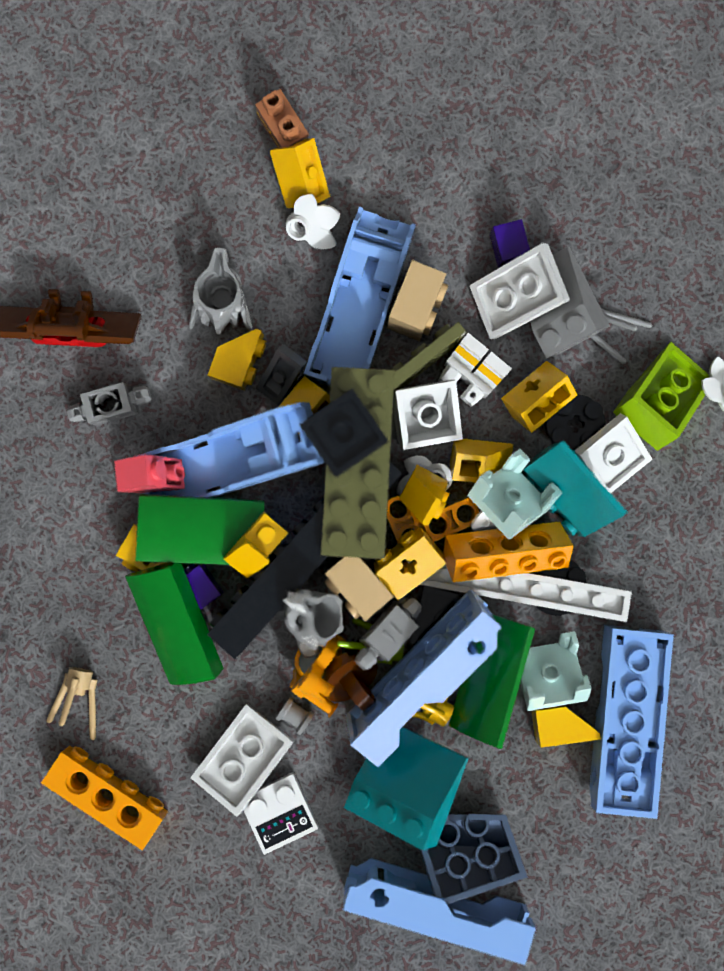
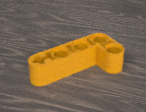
(449, 516)

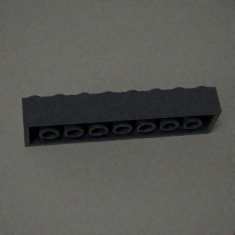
(264, 598)

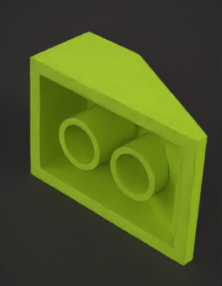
(664, 397)

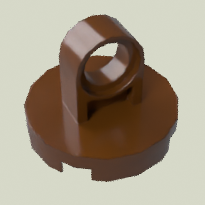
(350, 681)

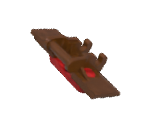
(68, 325)

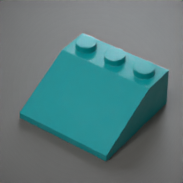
(584, 501)
(409, 789)

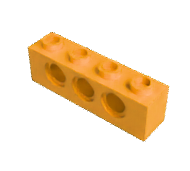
(493, 555)
(88, 797)

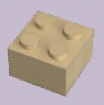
(418, 296)
(358, 585)

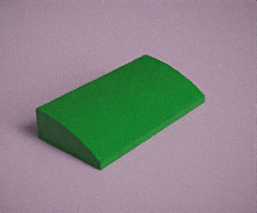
(192, 527)
(175, 624)
(490, 692)

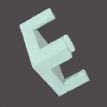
(510, 497)
(554, 675)

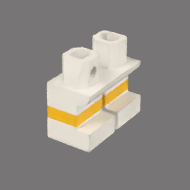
(486, 376)

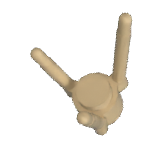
(76, 683)

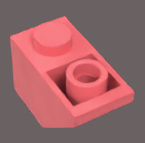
(149, 474)

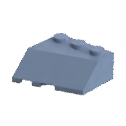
(472, 857)

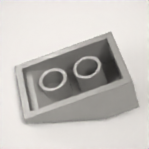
(576, 318)

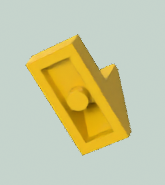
(256, 545)

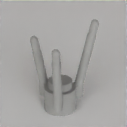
(621, 321)

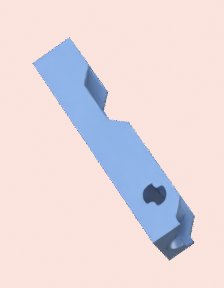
(359, 304)
(244, 453)
(424, 676)
(632, 717)
(407, 901)

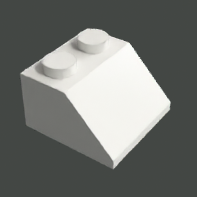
(427, 414)

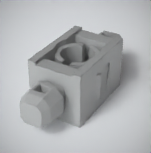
(90, 400)
(388, 633)

